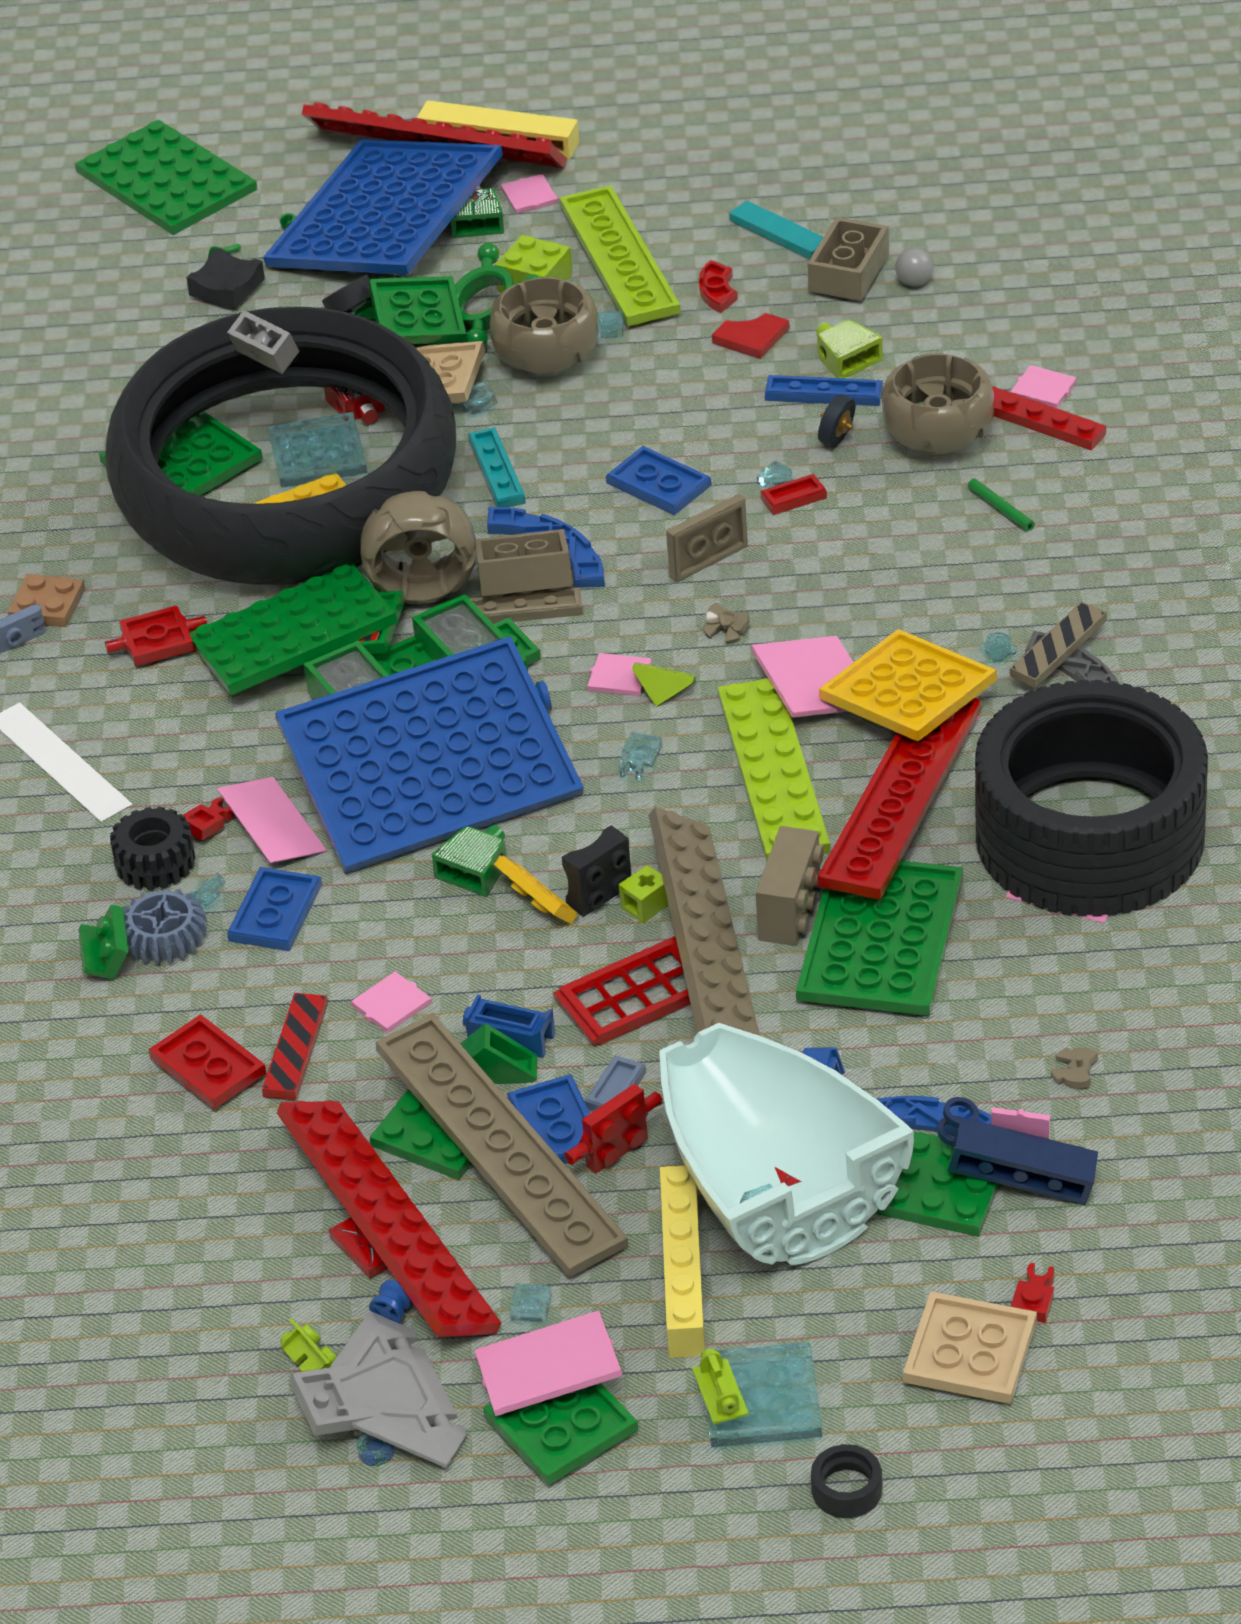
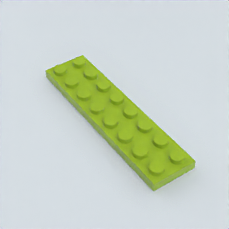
(620, 255)
(770, 761)

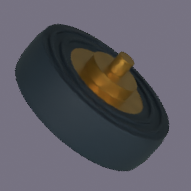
(836, 420)

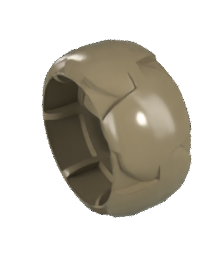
(546, 345)
(955, 407)
(412, 524)

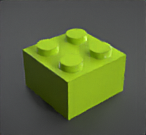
(536, 257)

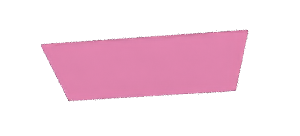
(271, 820)

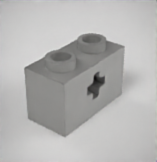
(263, 341)

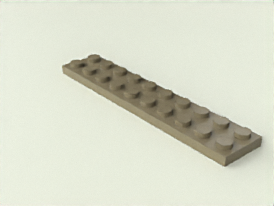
(702, 922)
(502, 1145)

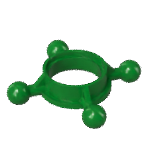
(476, 280)

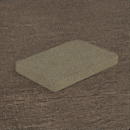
(707, 537)

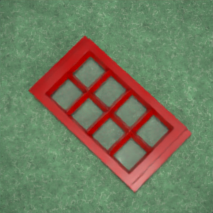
(627, 993)

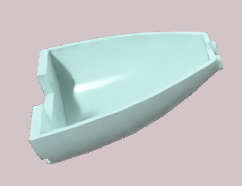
(759, 1106)

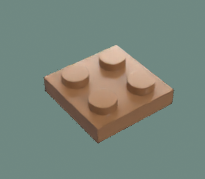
(54, 594)

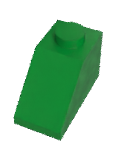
(501, 1056)

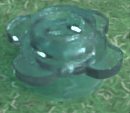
(998, 646)

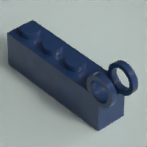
(1017, 1157)

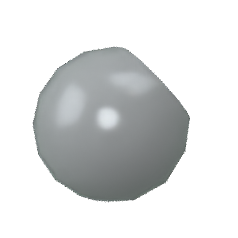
(914, 267)

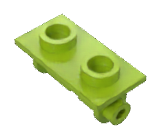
(303, 1343)
(719, 1388)

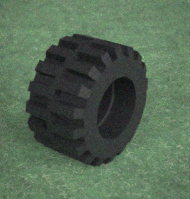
(152, 848)

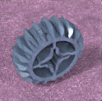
(164, 925)

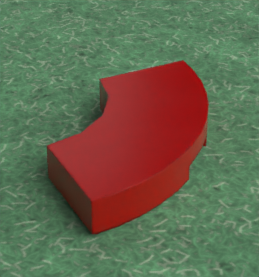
(715, 287)

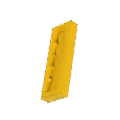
(527, 884)

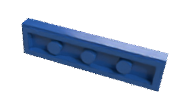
(822, 389)

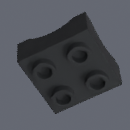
(225, 279)
(597, 871)

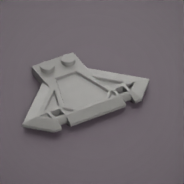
(382, 1393)

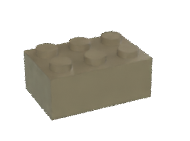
(848, 258)
(523, 563)
(789, 886)

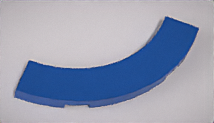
(584, 561)
(926, 1112)

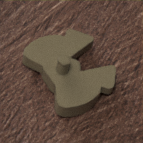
(734, 622)
(1079, 1067)

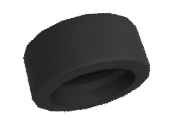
(349, 295)
(846, 1503)

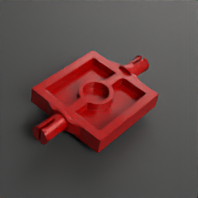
(155, 635)
(614, 1128)

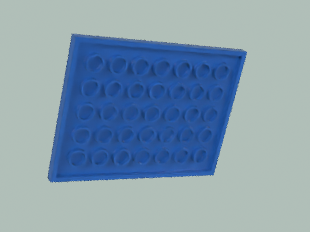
(383, 206)
(428, 753)

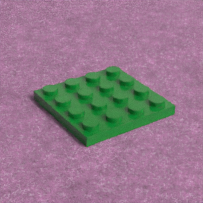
(204, 454)

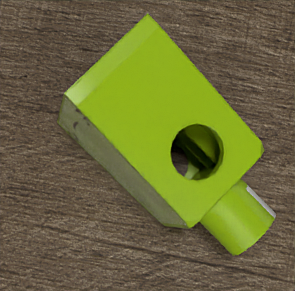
(848, 348)

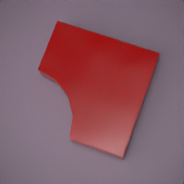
(751, 336)

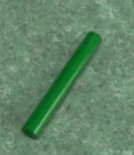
(1001, 505)

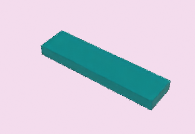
(776, 228)
(496, 468)

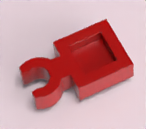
(209, 820)
(1036, 1293)

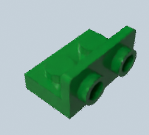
(104, 946)

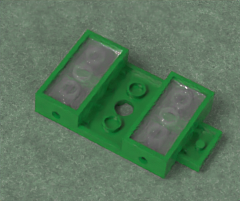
(437, 634)

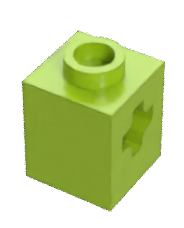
(643, 894)

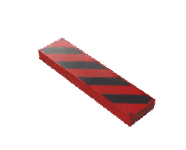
(295, 1046)

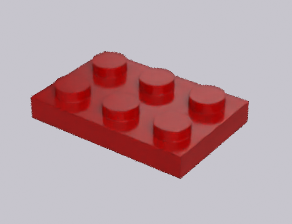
(207, 1061)

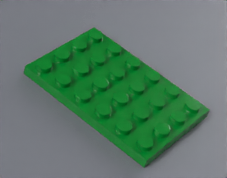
(166, 176)
(292, 628)
(886, 948)

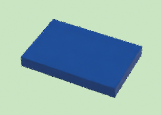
(658, 480)
(274, 909)
(553, 1111)

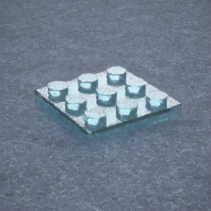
(317, 449)
(778, 1394)

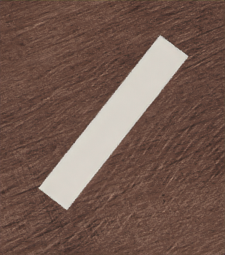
(61, 762)

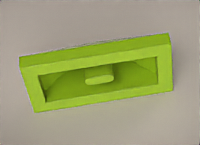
(661, 682)

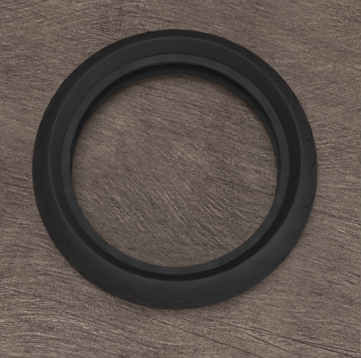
(288, 538)

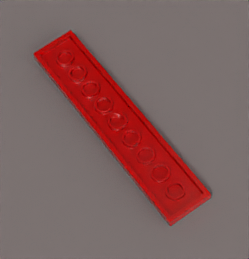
(395, 129)
(894, 807)
(389, 1219)

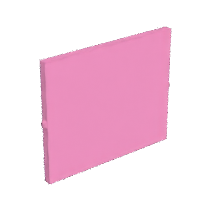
(800, 669)
(547, 1363)

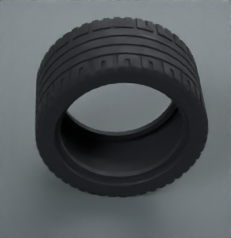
(1090, 860)

